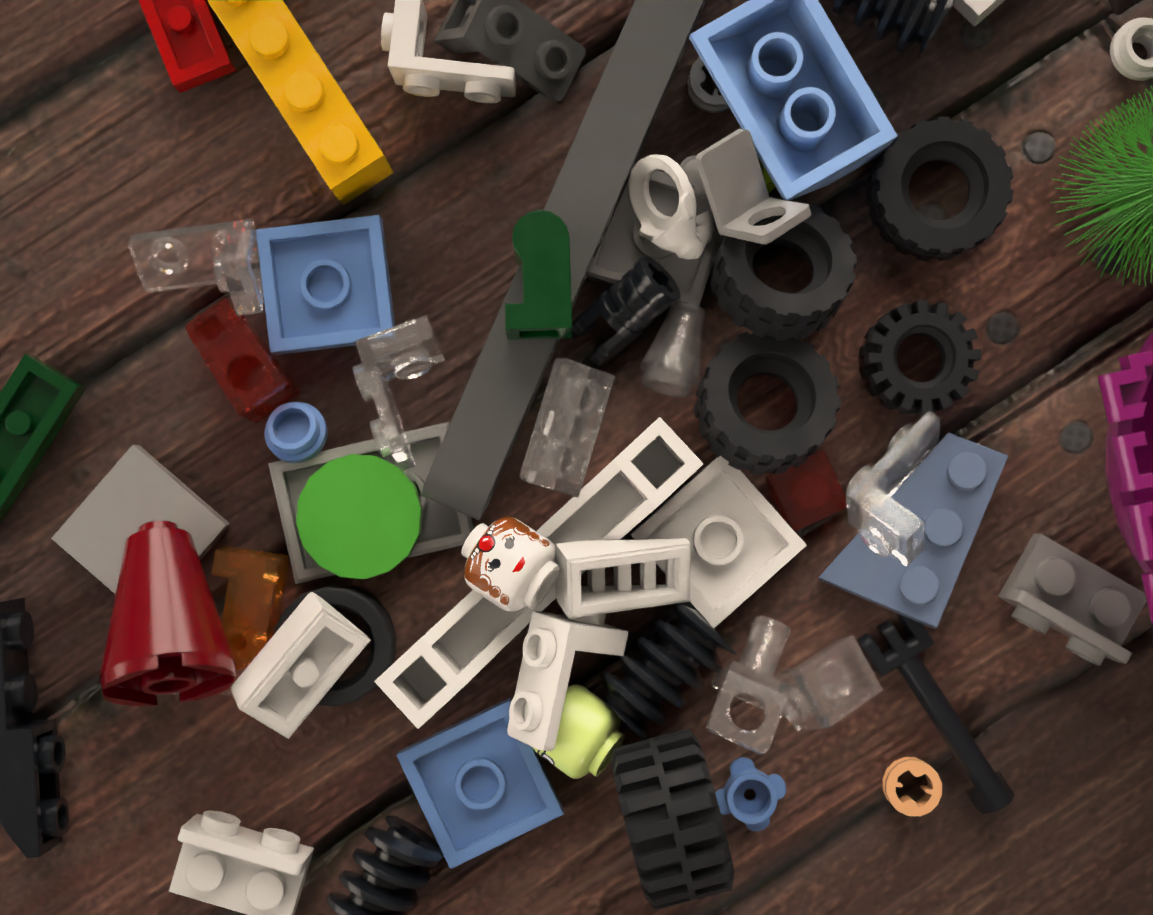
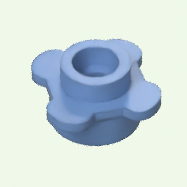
(767, 789)

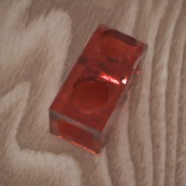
(240, 361)

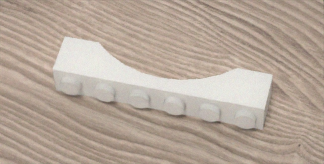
(479, 629)

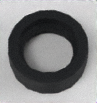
(380, 631)

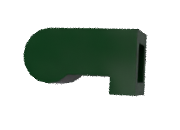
(543, 255)

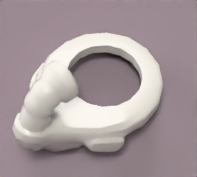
(682, 232)

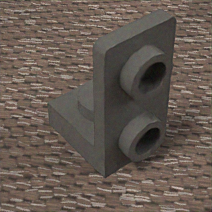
(514, 38)

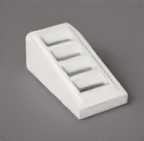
(620, 554)

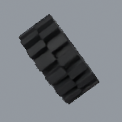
(954, 347)

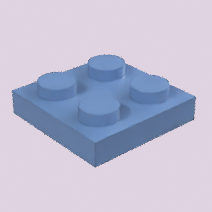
(325, 283)
(479, 785)

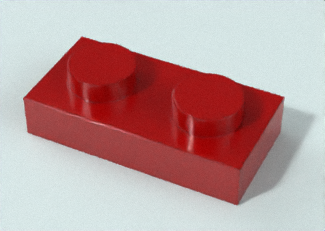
(188, 41)

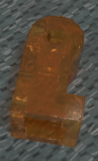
(251, 598)

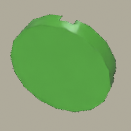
(359, 516)

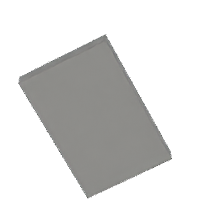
(440, 525)

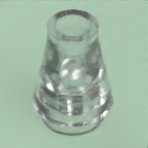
(675, 353)

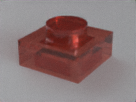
(807, 491)

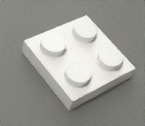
(731, 534)

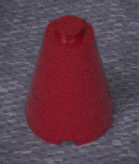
(164, 624)

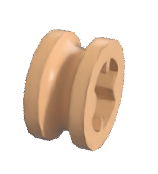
(906, 804)

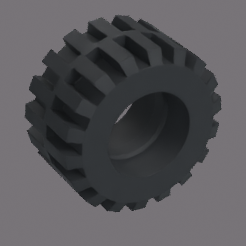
(672, 819)

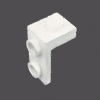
(404, 38)
(547, 669)

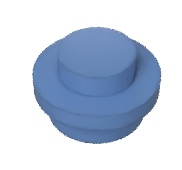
(295, 432)

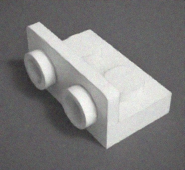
(240, 865)

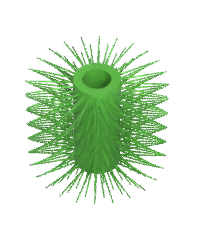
(1129, 191)

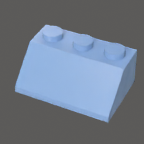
(794, 92)

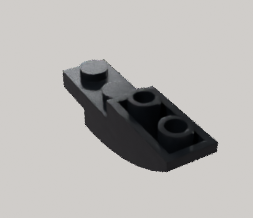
(29, 748)

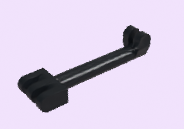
(990, 788)

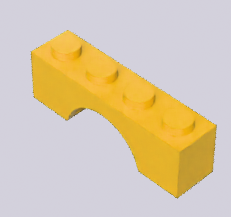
(305, 94)

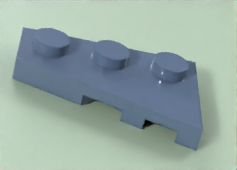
(951, 498)

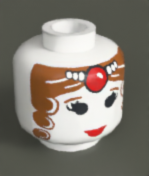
(510, 564)

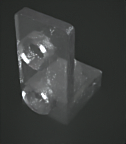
(203, 256)
(392, 354)

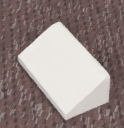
(298, 665)

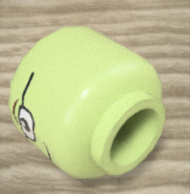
(585, 735)

